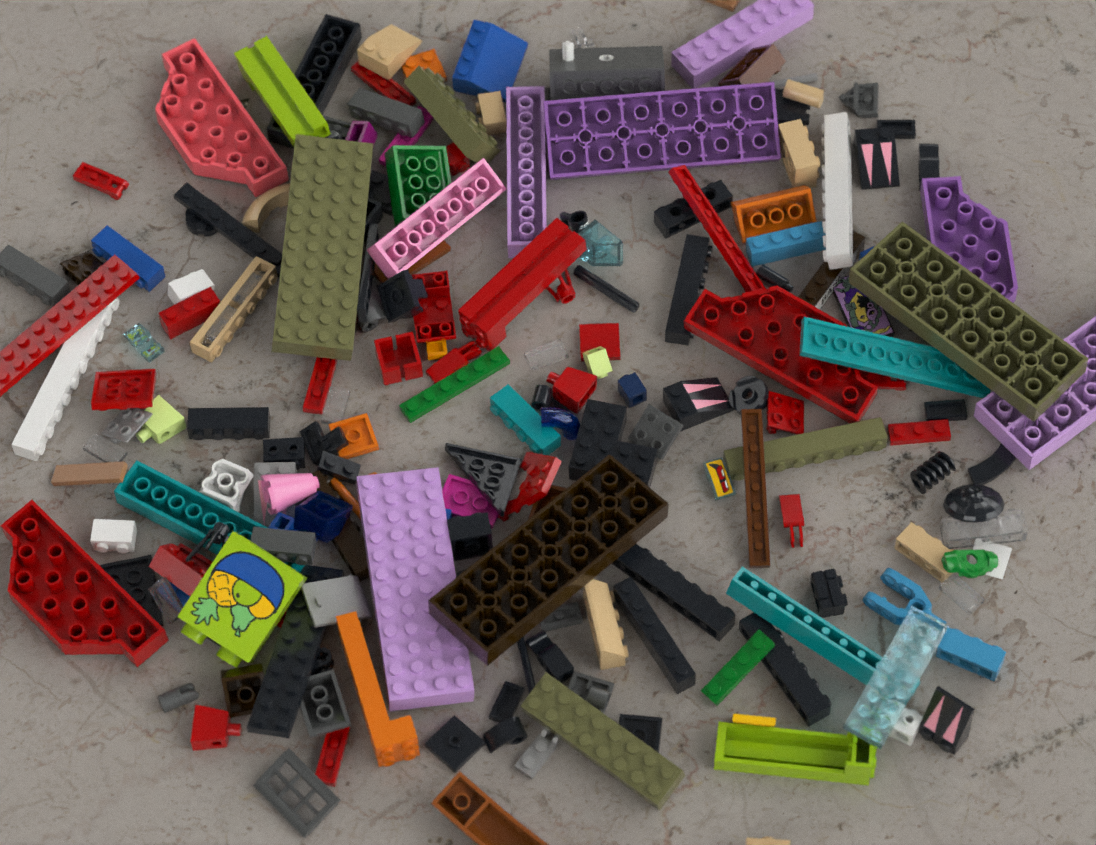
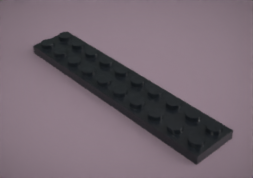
(290, 664)

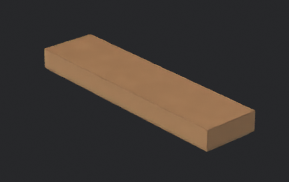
(89, 473)

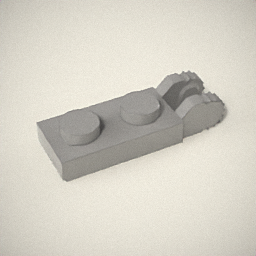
(537, 754)

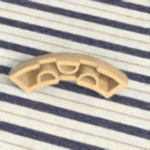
(263, 205)

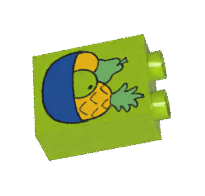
(240, 600)

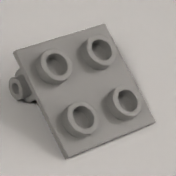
(126, 424)

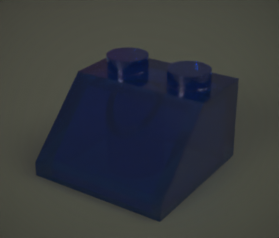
(322, 516)

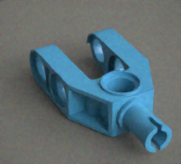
(904, 587)

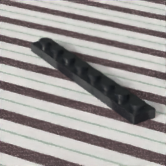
(227, 225)

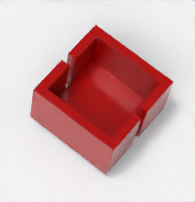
(399, 362)

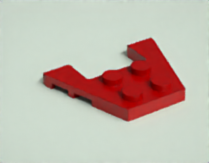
(540, 475)

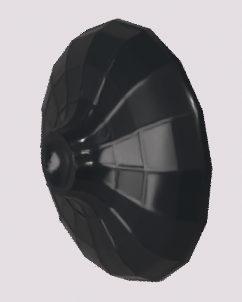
(973, 503)

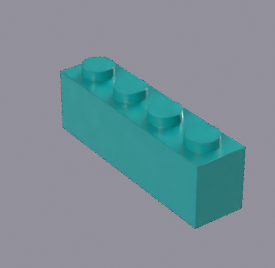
(524, 421)

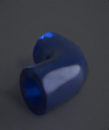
(562, 420)

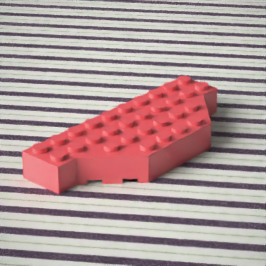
(212, 124)

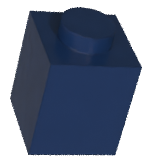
(632, 390)

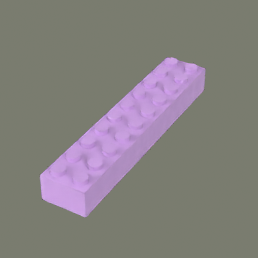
(525, 166)

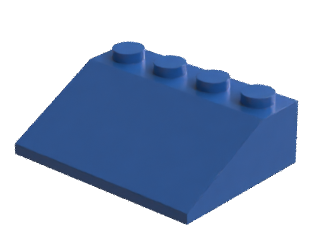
(488, 60)

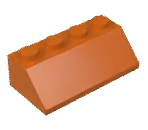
(773, 212)

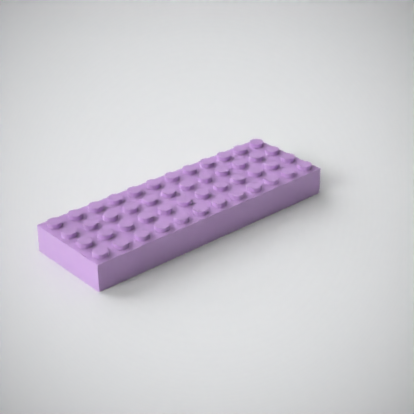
(1059, 423)
(407, 566)

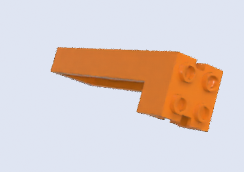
(390, 739)

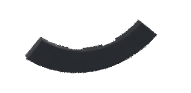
(992, 467)

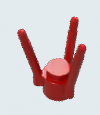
(565, 291)

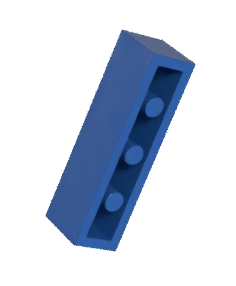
(110, 243)

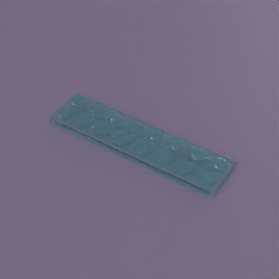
(896, 677)

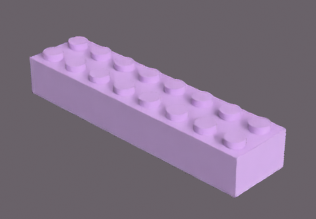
(734, 37)

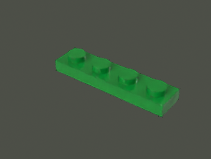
(738, 667)

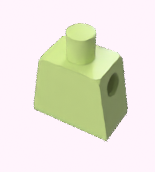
(163, 423)

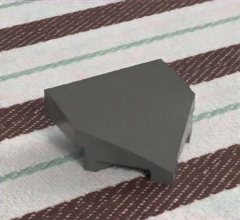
(863, 100)

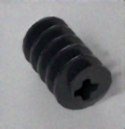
(935, 468)

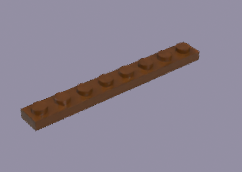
(755, 488)

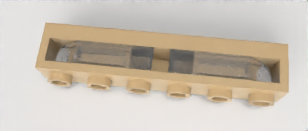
(234, 309)

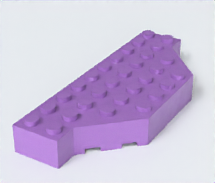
(969, 233)

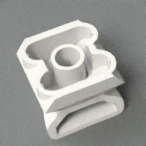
(227, 483)

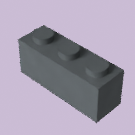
(286, 544)

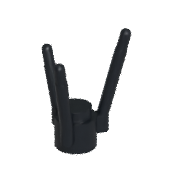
(216, 534)

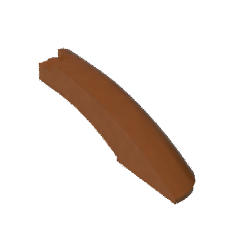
(481, 816)

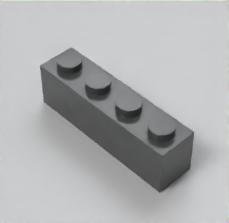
(386, 112)
(32, 276)

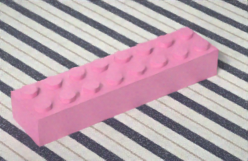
(436, 219)

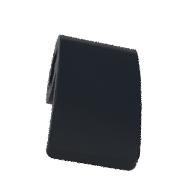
(543, 398)
(509, 731)

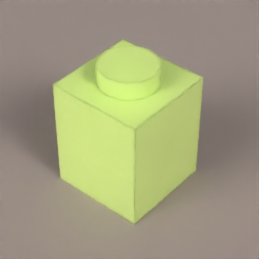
(597, 362)

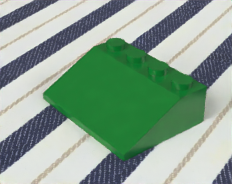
(415, 176)

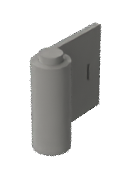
(334, 598)

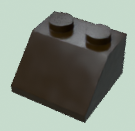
(241, 688)

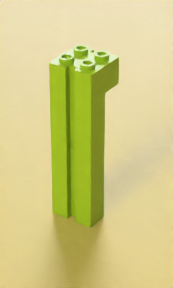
(280, 90)
(794, 753)

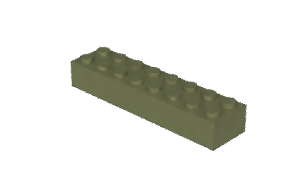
(603, 741)

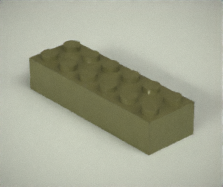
(452, 115)

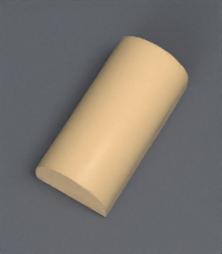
(803, 93)

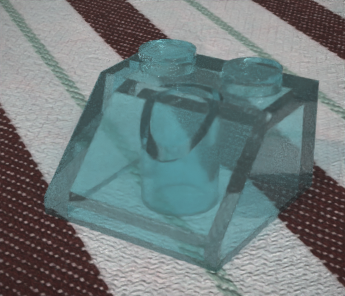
(601, 246)

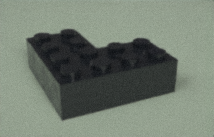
(602, 435)

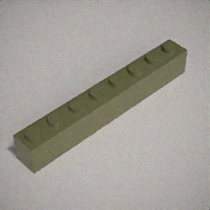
(813, 447)

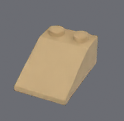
(387, 50)

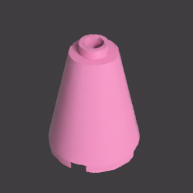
(287, 489)

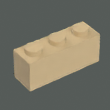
(923, 550)

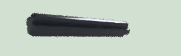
(606, 288)

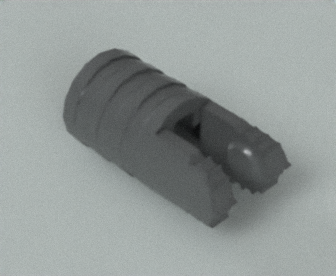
(178, 697)

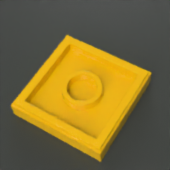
(754, 720)

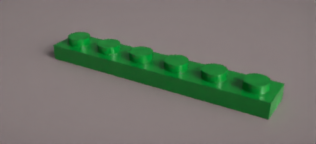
(454, 384)

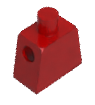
(572, 387)
(212, 728)

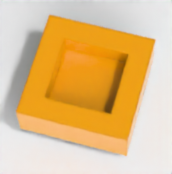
(436, 349)

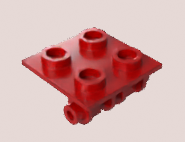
(784, 414)

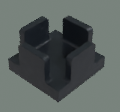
(401, 296)

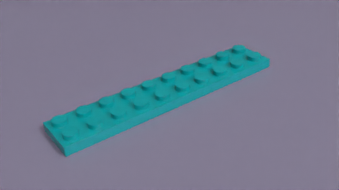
(885, 356)

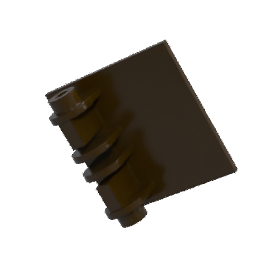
(81, 266)

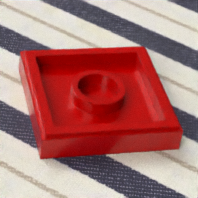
(601, 335)

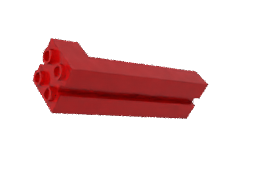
(519, 284)

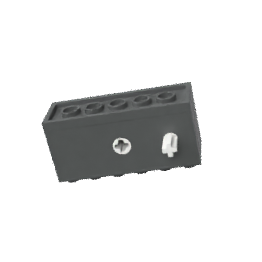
(605, 71)

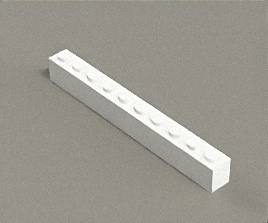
(837, 191)
(59, 385)

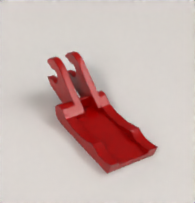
(453, 361)
(792, 515)

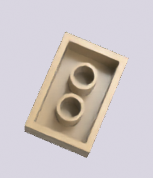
(798, 154)

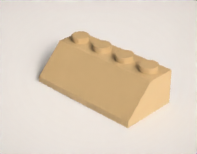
(604, 625)

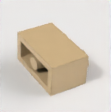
(492, 112)

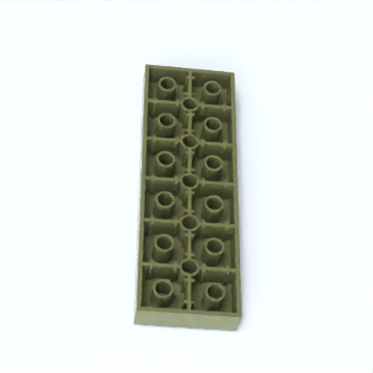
(322, 248)
(968, 321)

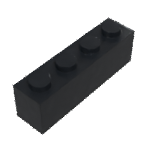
(229, 423)

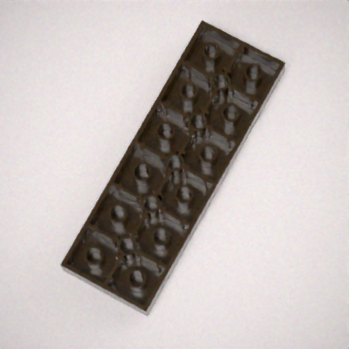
(548, 559)

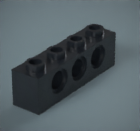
(670, 225)

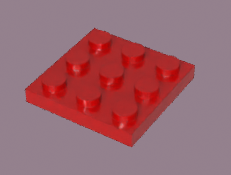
(123, 389)

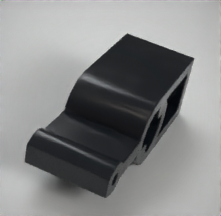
(928, 161)
(550, 657)

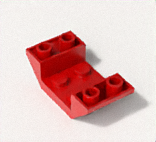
(437, 319)

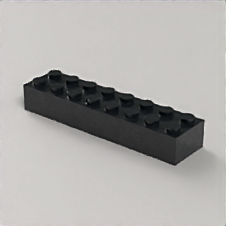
(322, 66)

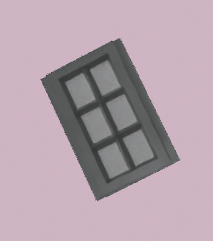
(297, 793)

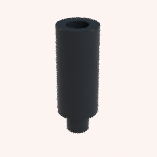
(773, 278)

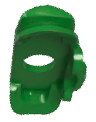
(956, 562)

